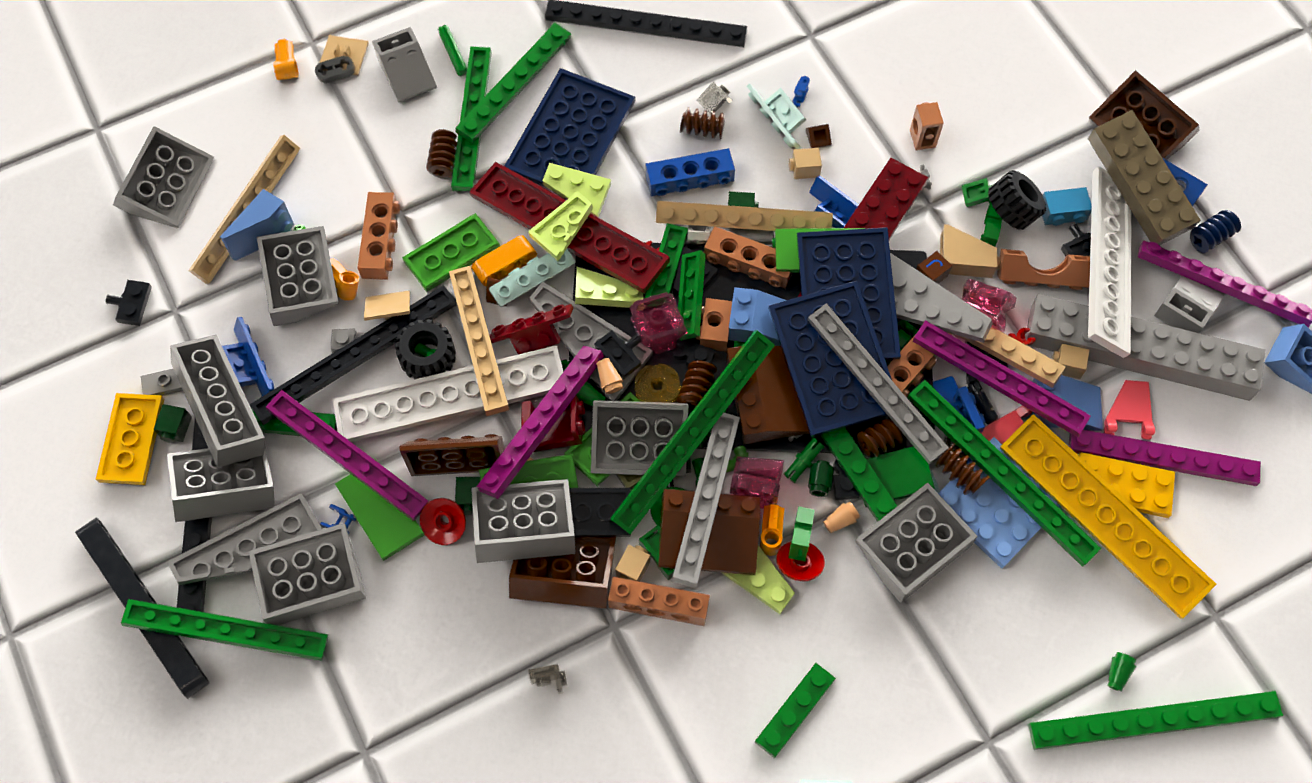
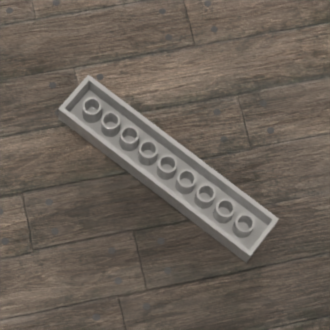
(1155, 349)

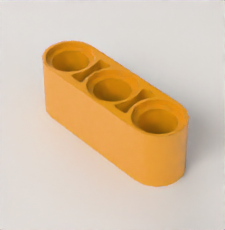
(504, 259)

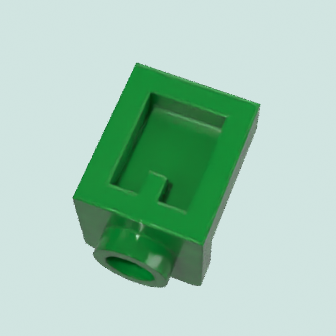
(976, 192)

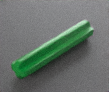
(452, 50)

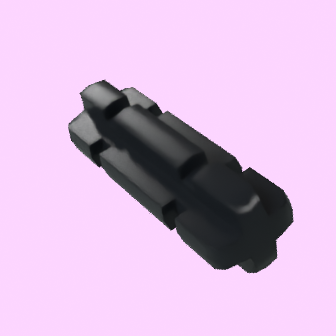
(982, 402)

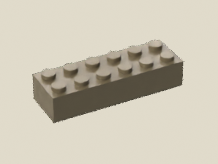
(1143, 178)

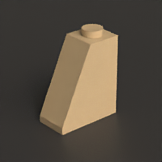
(968, 254)

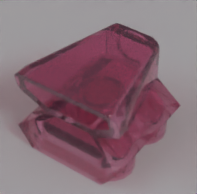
(989, 301)
(658, 322)
(757, 478)

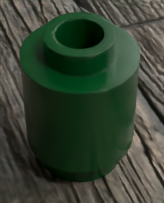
(820, 478)

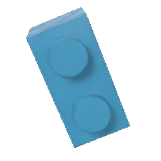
(1067, 206)

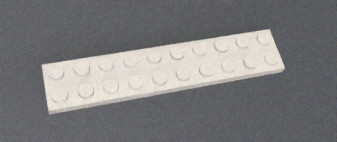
(1110, 267)
(442, 395)

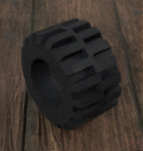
(1017, 200)
(426, 334)

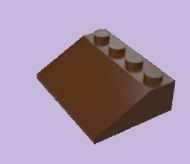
(1160, 117)
(769, 401)
(451, 455)
(732, 538)
(569, 578)

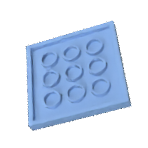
(993, 515)

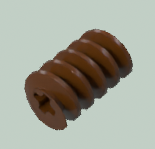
(703, 123)
(442, 153)
(696, 383)
(879, 436)
(961, 470)

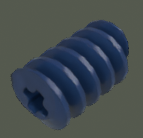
(1215, 230)

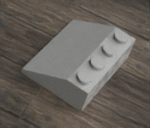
(163, 179)
(297, 274)
(632, 434)
(209, 491)
(523, 522)
(915, 542)
(306, 575)

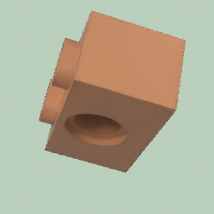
(926, 125)
(715, 312)

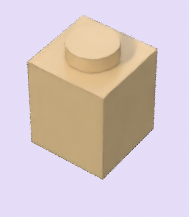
(805, 163)
(1073, 358)
(633, 563)

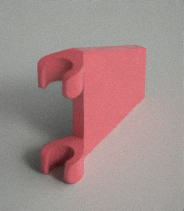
(1132, 406)
(1007, 425)

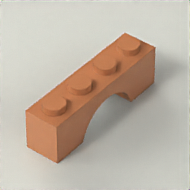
(1072, 272)

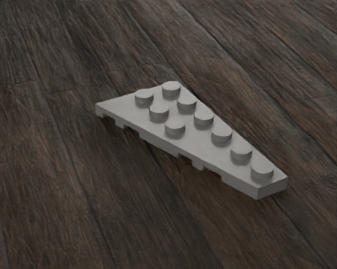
(584, 329)
(229, 552)

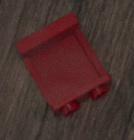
(566, 430)

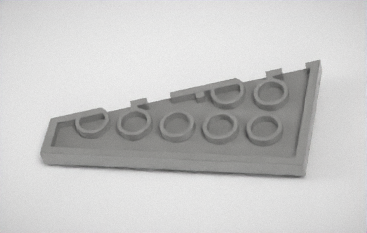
(923, 299)

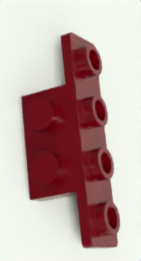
(533, 332)

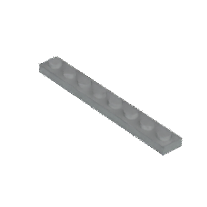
(878, 384)
(705, 501)

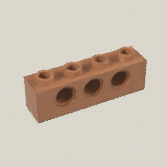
(378, 205)
(742, 248)
(911, 374)
(658, 601)

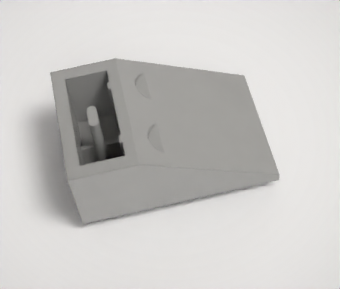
(404, 64)
(1189, 305)

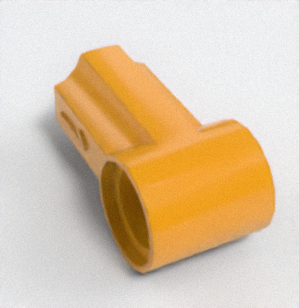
(285, 64)
(345, 281)
(772, 528)

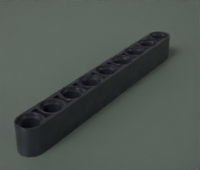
(127, 586)

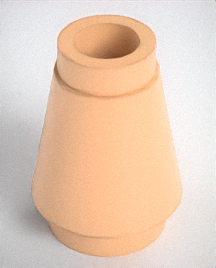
(609, 377)
(842, 517)

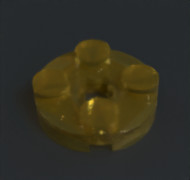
(654, 374)

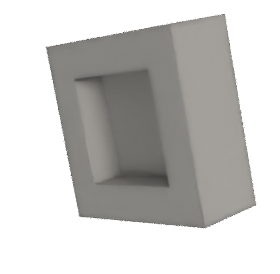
(341, 337)

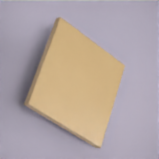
(342, 46)
(387, 305)

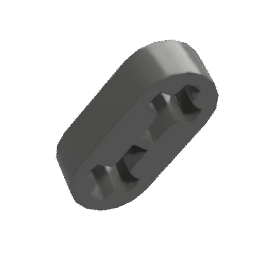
(335, 69)

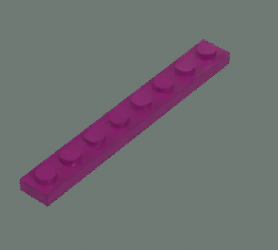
(1225, 283)
(1002, 378)
(540, 422)
(347, 455)
(1168, 457)

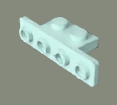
(783, 112)
(523, 280)

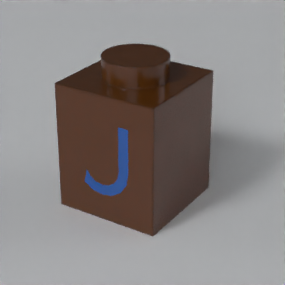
(935, 267)

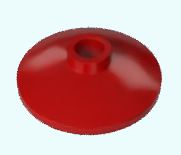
(435, 528)
(809, 569)

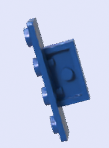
(833, 201)
(246, 361)
(961, 400)

